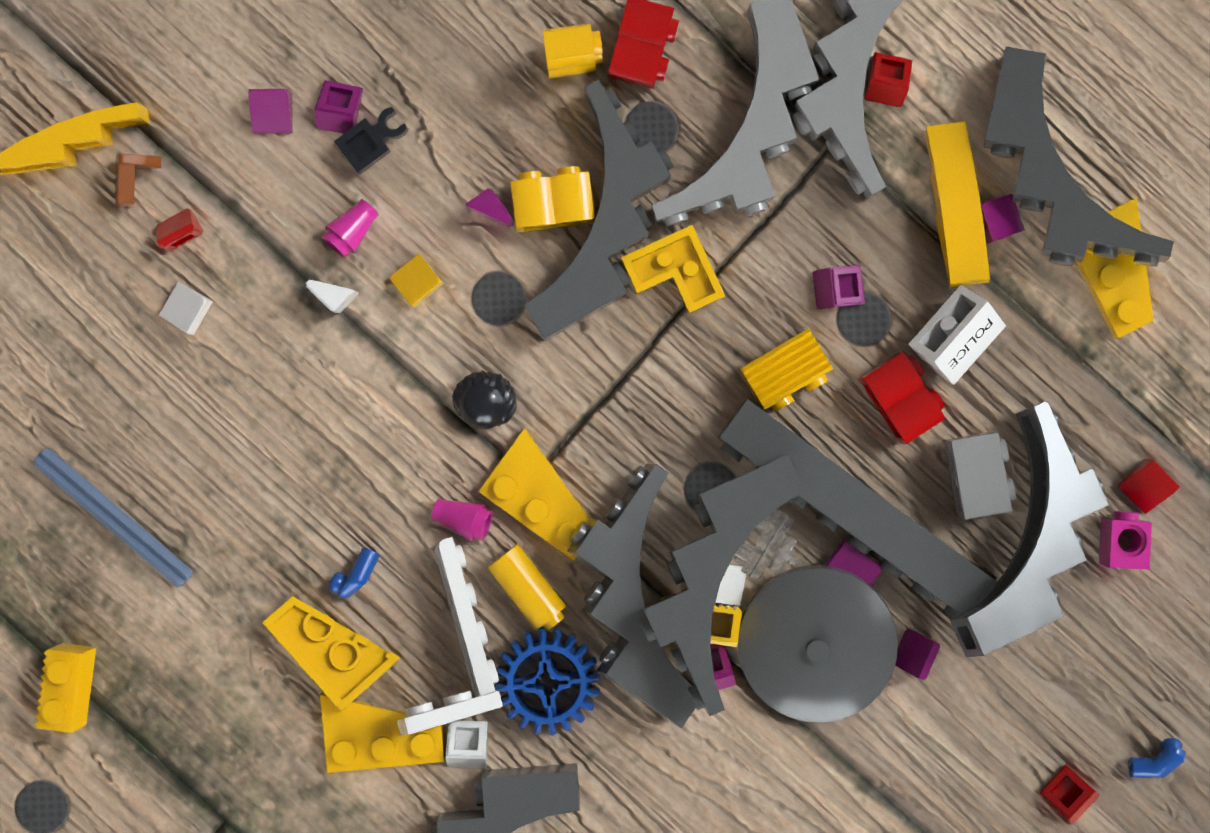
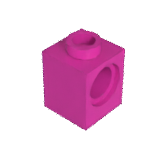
(1137, 554)

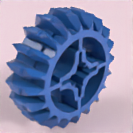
(565, 678)

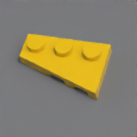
(1119, 283)
(534, 494)
(328, 652)
(371, 739)

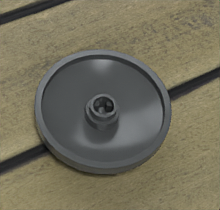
(817, 643)

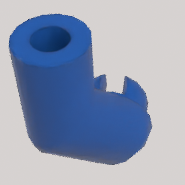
(358, 575)
(1160, 766)

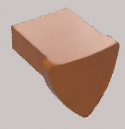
(125, 175)

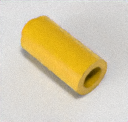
(528, 588)

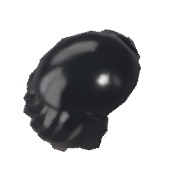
(484, 400)

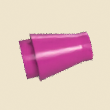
(350, 228)
(464, 518)

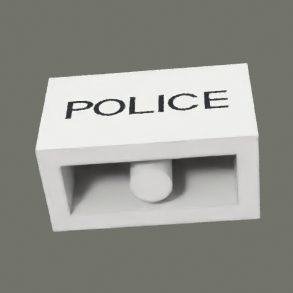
(957, 334)

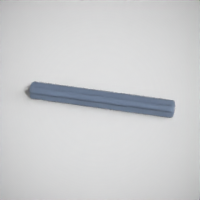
(112, 517)

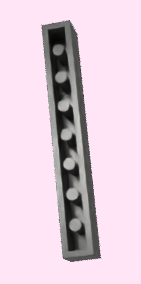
(859, 511)

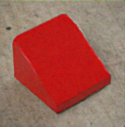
(888, 79)
(178, 230)
(1148, 485)
(1069, 794)

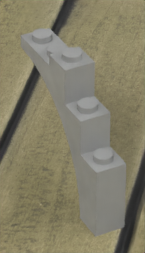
(782, 70)
(838, 104)

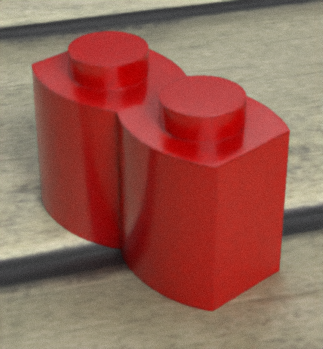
(641, 43)
(903, 398)

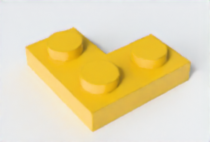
(679, 258)

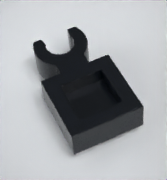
(365, 144)

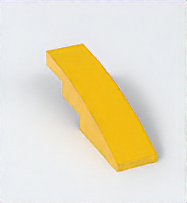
(57, 143)
(957, 204)

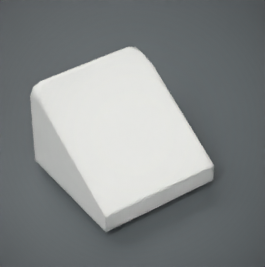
(332, 296)
(185, 308)
(731, 586)
(467, 744)

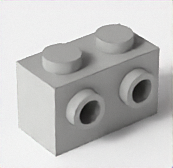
(979, 475)

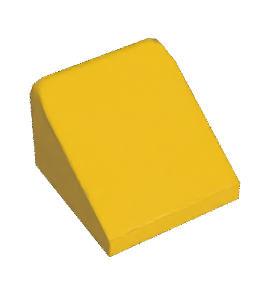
(416, 280)

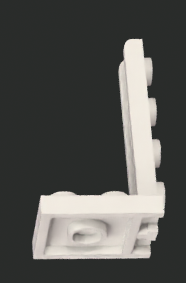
(471, 638)

